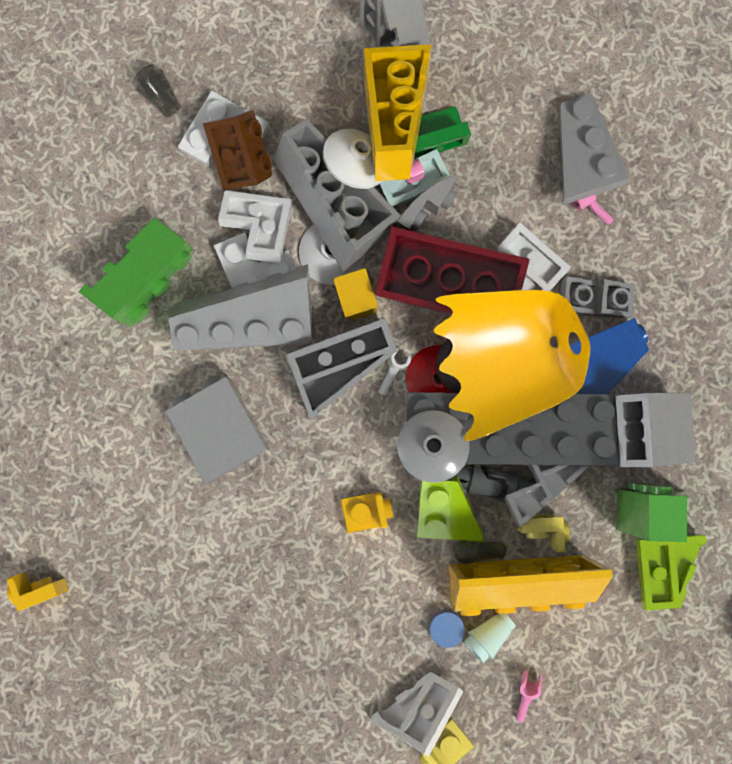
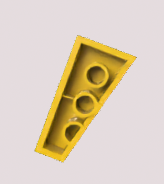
(395, 101)

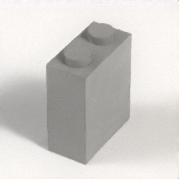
(216, 428)
(655, 429)

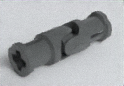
(485, 482)

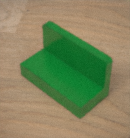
(441, 132)

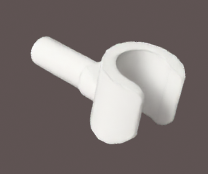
(392, 372)

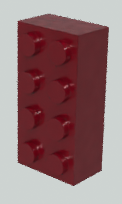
(425, 267)

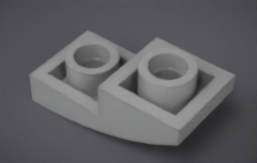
(432, 199)
(599, 298)

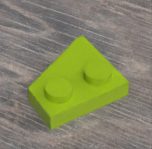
(446, 512)
(666, 570)

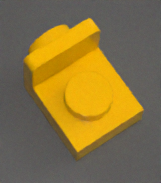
(366, 511)
(25, 595)

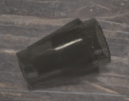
(157, 90)

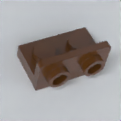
(238, 150)

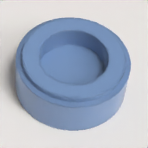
(447, 628)

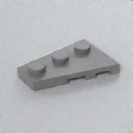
(587, 151)

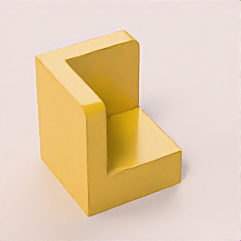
(356, 295)

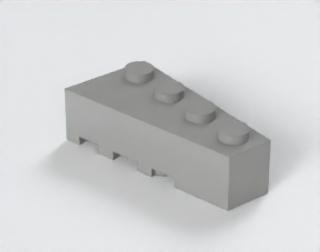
(345, 216)
(248, 315)

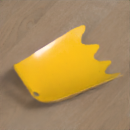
(507, 355)

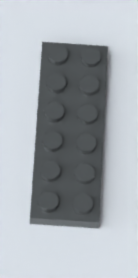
(569, 434)

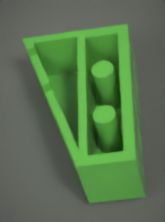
(140, 274)
(652, 512)

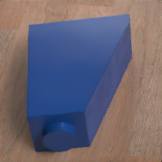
(612, 356)

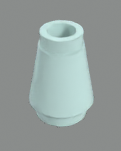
(489, 636)

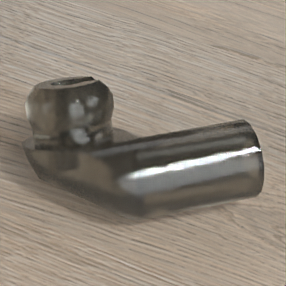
(475, 551)

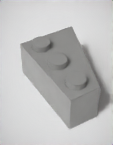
(394, 22)
(338, 362)

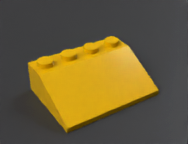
(527, 583)

